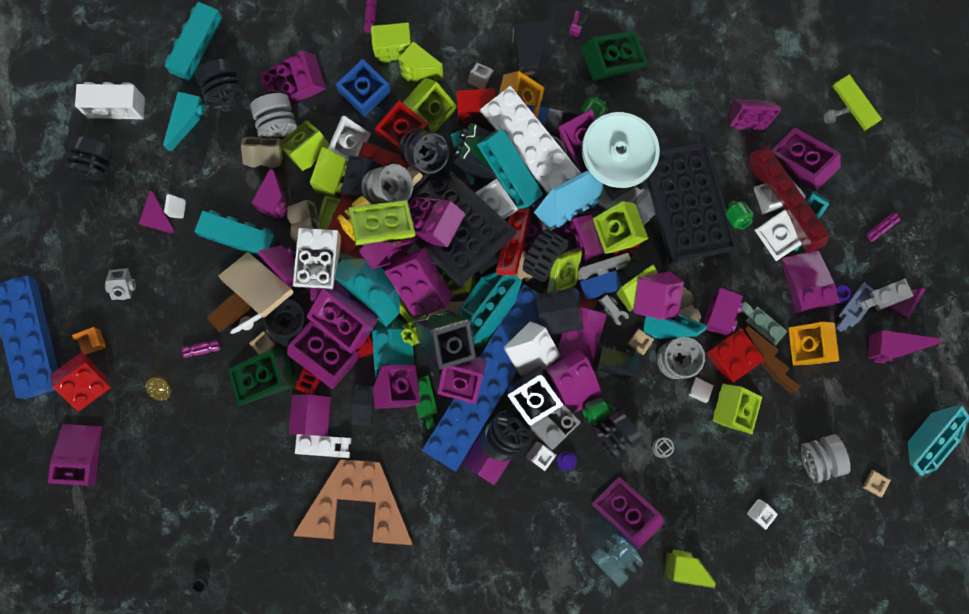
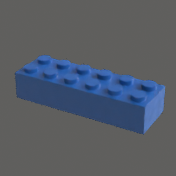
(26, 337)

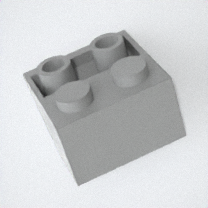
(555, 426)

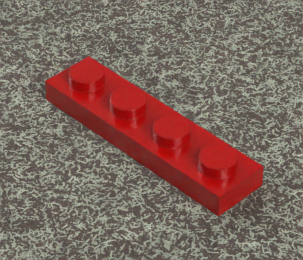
(512, 250)

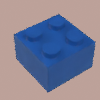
(363, 87)

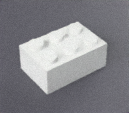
(109, 101)

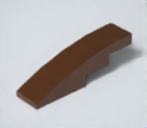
(229, 311)
(773, 365)

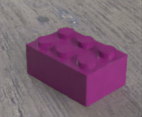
(419, 283)
(321, 355)

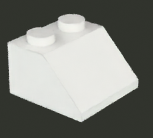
(531, 349)

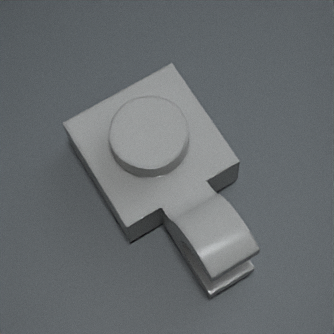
(609, 305)

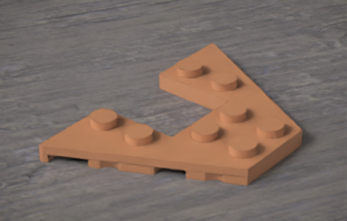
(361, 483)

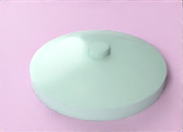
(620, 150)

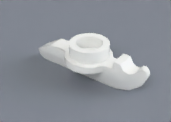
(246, 323)

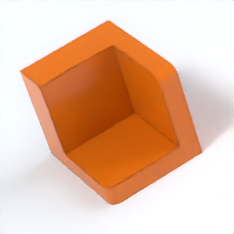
(90, 340)

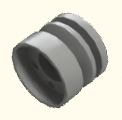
(273, 115)
(387, 184)
(691, 356)
(825, 458)

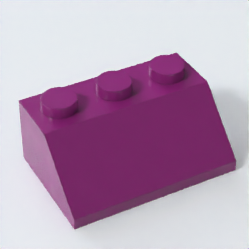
(584, 340)

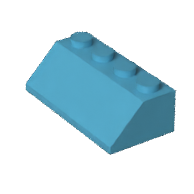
(570, 199)

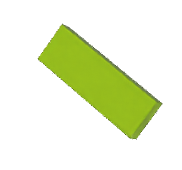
(857, 102)

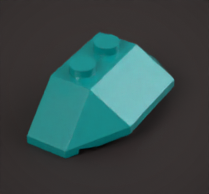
(369, 288)
(489, 303)
(389, 346)
(937, 438)

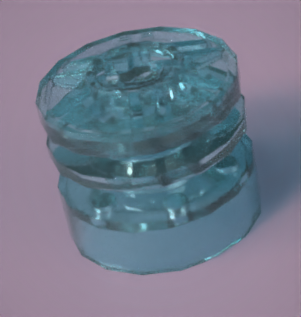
(617, 559)

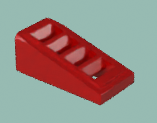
(299, 385)

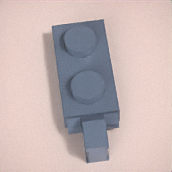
(852, 311)

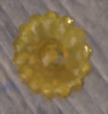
(158, 389)

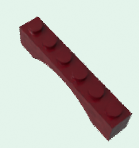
(805, 222)

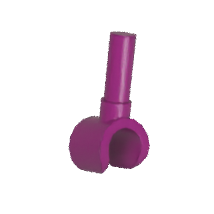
(575, 29)

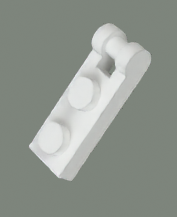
(322, 446)

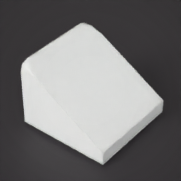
(480, 76)
(174, 206)
(700, 390)
(541, 455)
(762, 513)

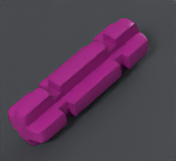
(370, 15)
(882, 227)
(201, 348)

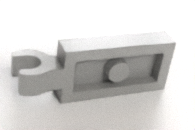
(888, 295)

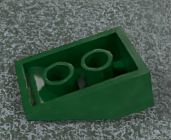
(613, 55)
(261, 376)

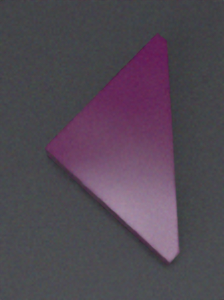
(154, 215)
(906, 307)

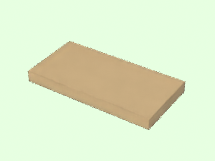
(256, 284)

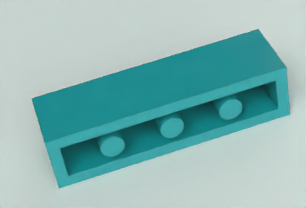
(193, 41)
(510, 169)
(234, 234)

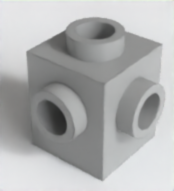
(119, 284)

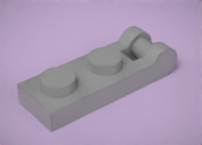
(602, 267)

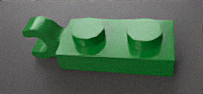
(427, 405)

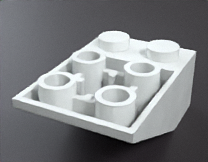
(316, 258)

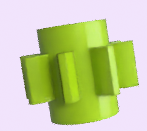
(409, 333)

